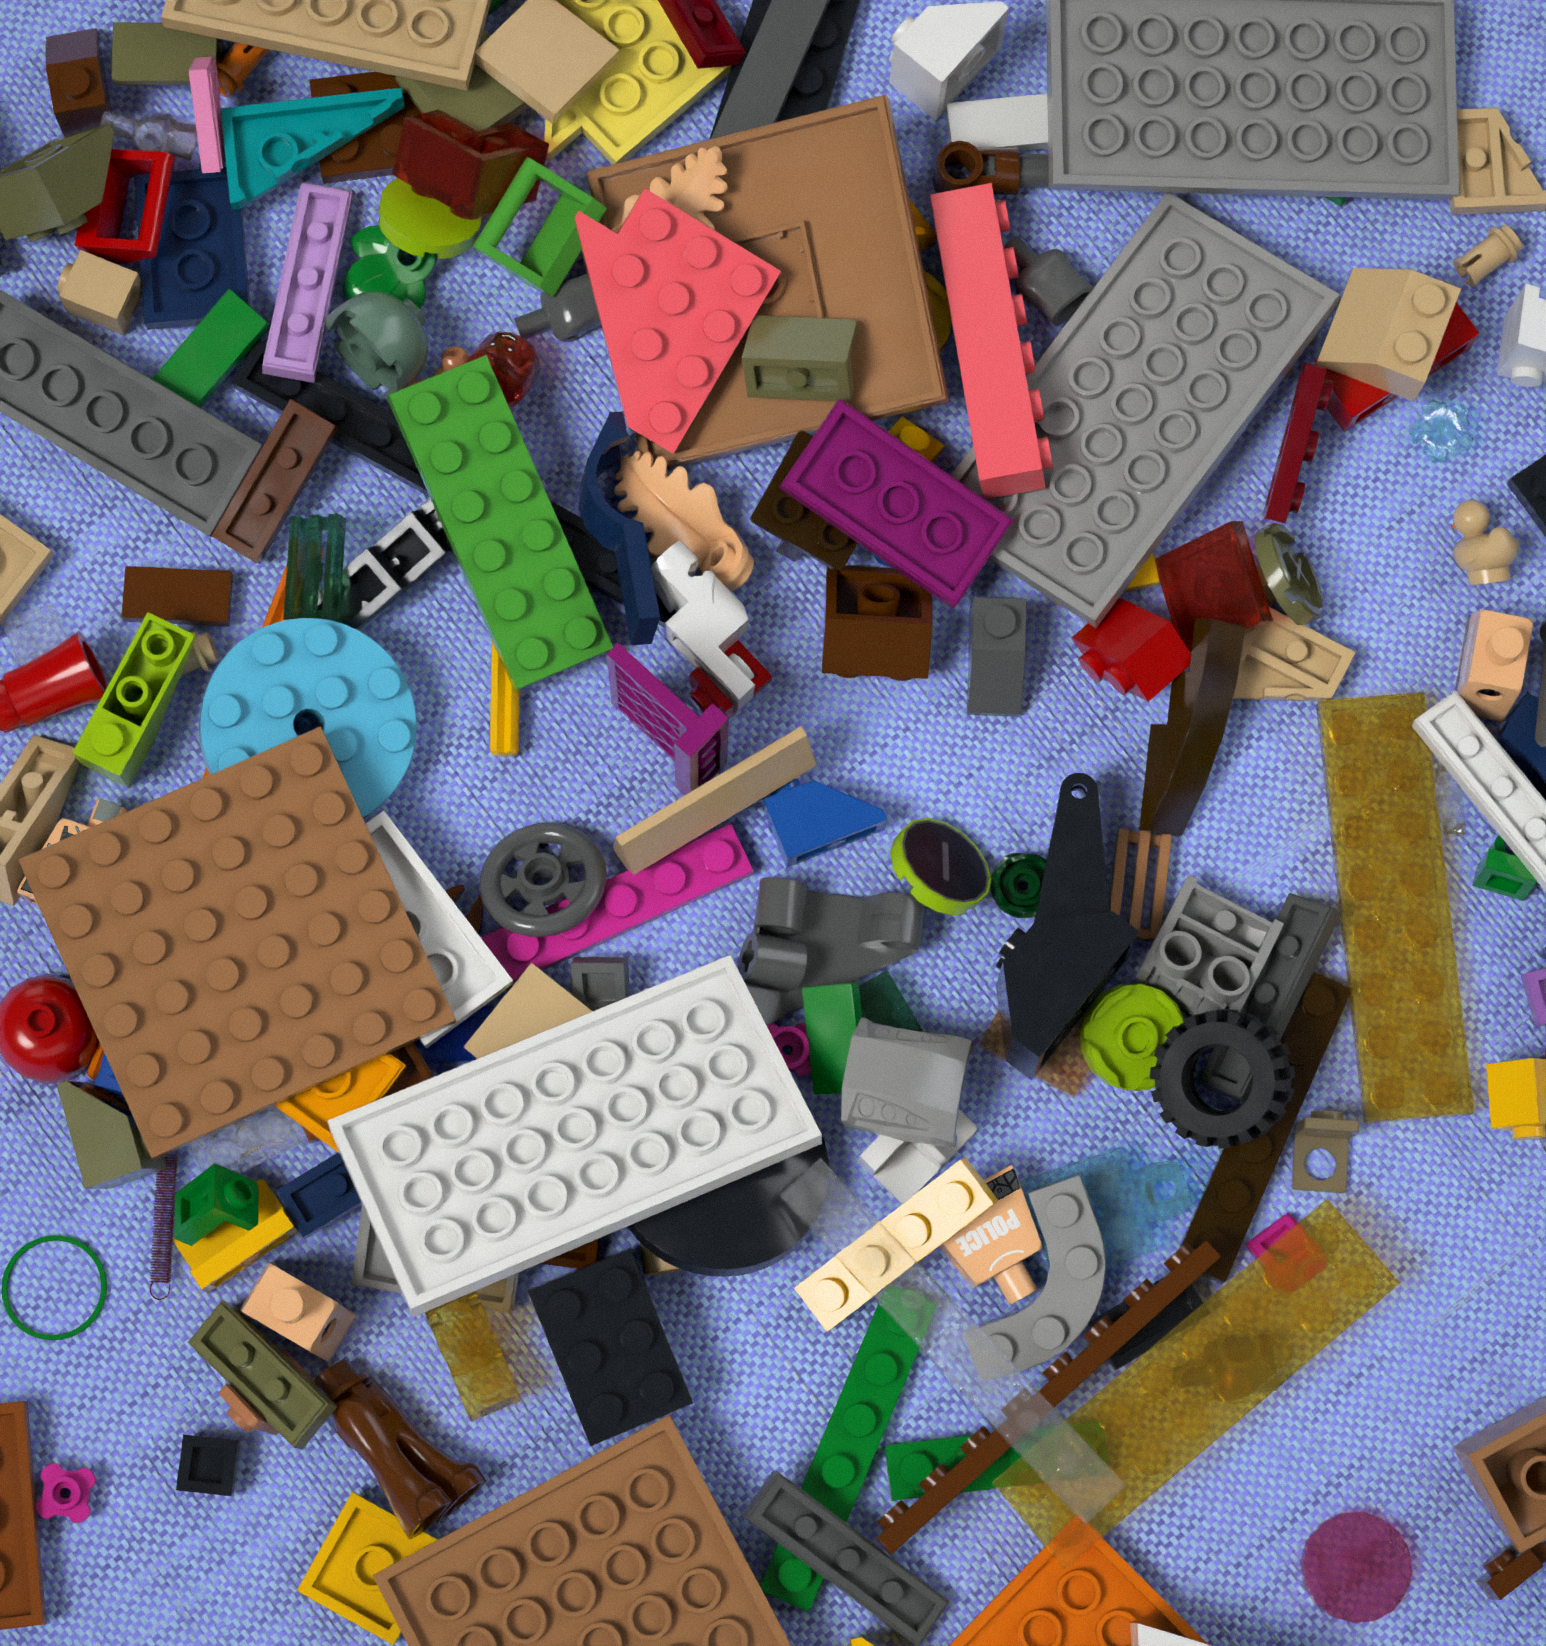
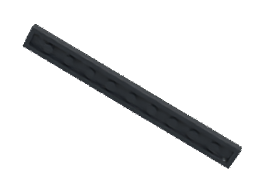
(376, 438)

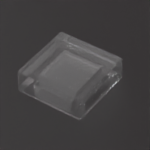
(34, 632)

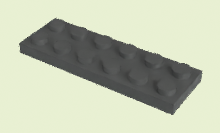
(119, 418)

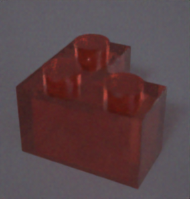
(464, 165)

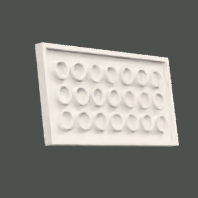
(573, 1134)

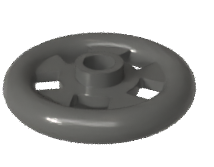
(525, 845)

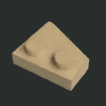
(1493, 167)
(1290, 663)

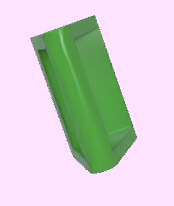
(556, 242)

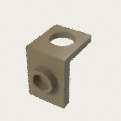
(1327, 1132)

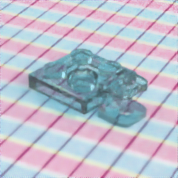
(1125, 1197)

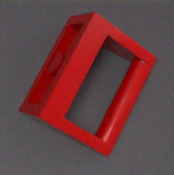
(102, 230)

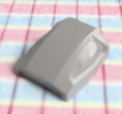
(1208, 951)
(904, 1083)

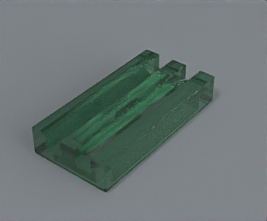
(306, 567)

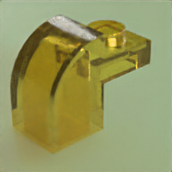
(473, 1355)

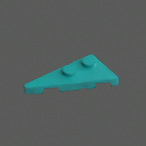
(282, 138)

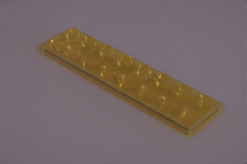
(1394, 910)
(1209, 1373)

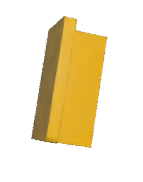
(232, 1248)

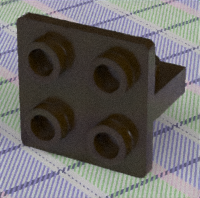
(797, 525)

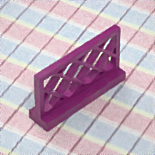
(691, 741)

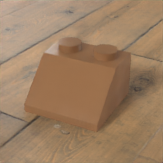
(1510, 1473)

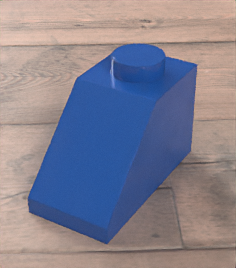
(817, 819)

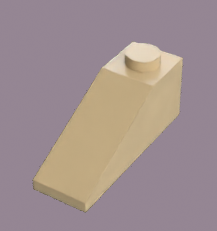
(31, 806)

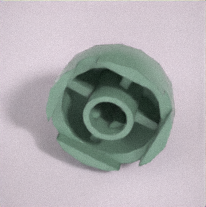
(381, 339)

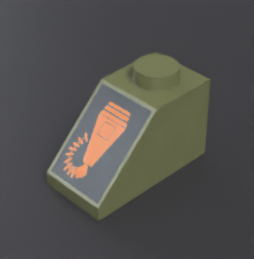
(105, 1137)

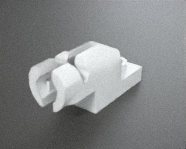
(705, 621)

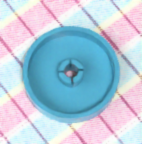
(328, 674)

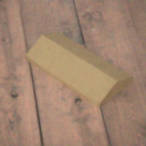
(715, 801)

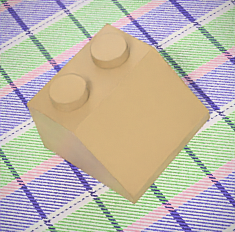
(1389, 328)

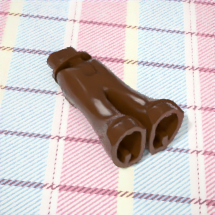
(412, 1472)

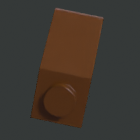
(77, 80)

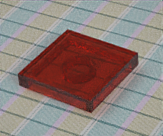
(1213, 580)

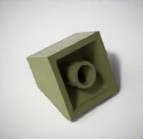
(55, 184)

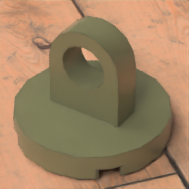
(1286, 575)

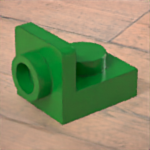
(212, 1199)

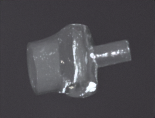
(170, 132)

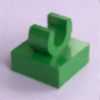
(1503, 873)

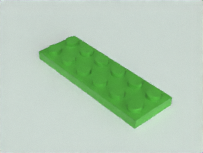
(500, 522)

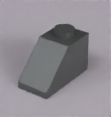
(996, 656)

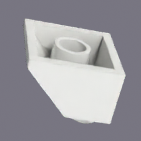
(945, 51)

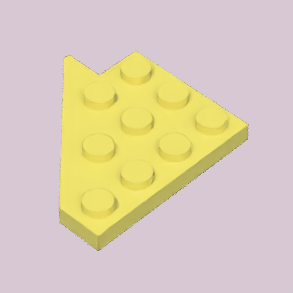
(640, 90)

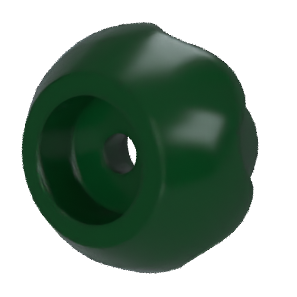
(1005, 880)

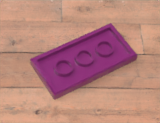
(896, 503)

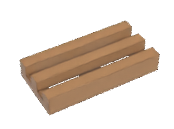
(1144, 841)

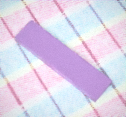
(307, 282)

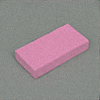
(207, 113)

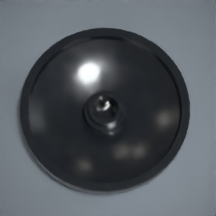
(733, 1226)

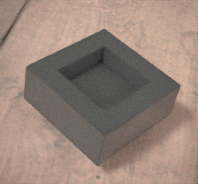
(600, 980)

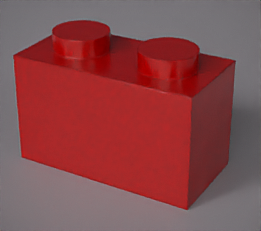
(1132, 650)

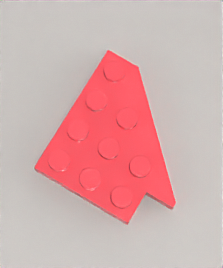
(669, 310)

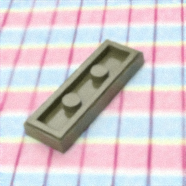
(262, 1375)

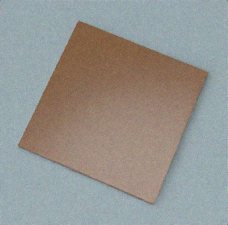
(837, 220)

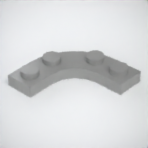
(1072, 1283)

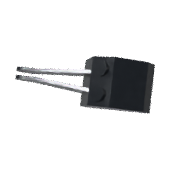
(1072, 945)

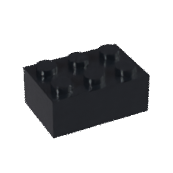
(610, 1346)

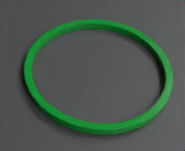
(14, 1259)

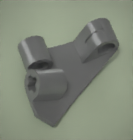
(821, 940)

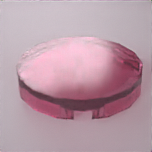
(1356, 1567)

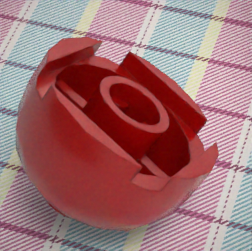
(46, 1030)

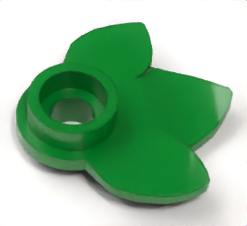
(383, 268)

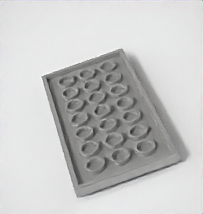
(1253, 97)
(1149, 399)

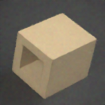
(100, 292)

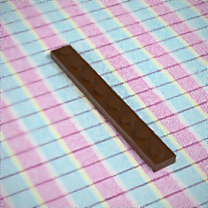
(1063, 1377)

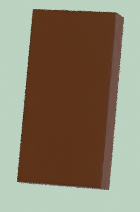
(178, 595)

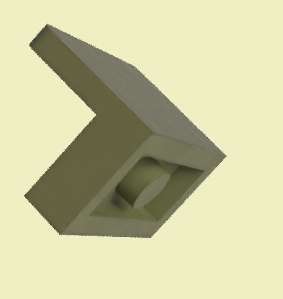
(156, 54)
(800, 358)

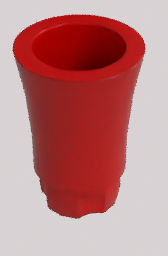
(51, 684)

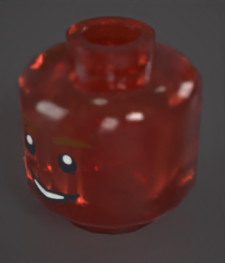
(513, 363)

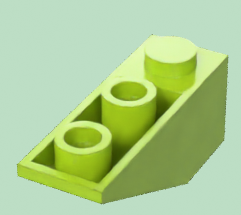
(135, 701)

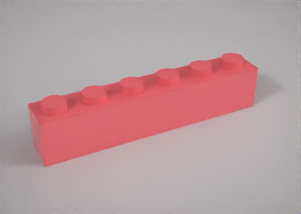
(988, 341)

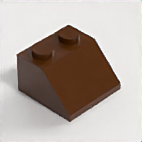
(876, 624)

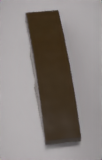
(1186, 747)

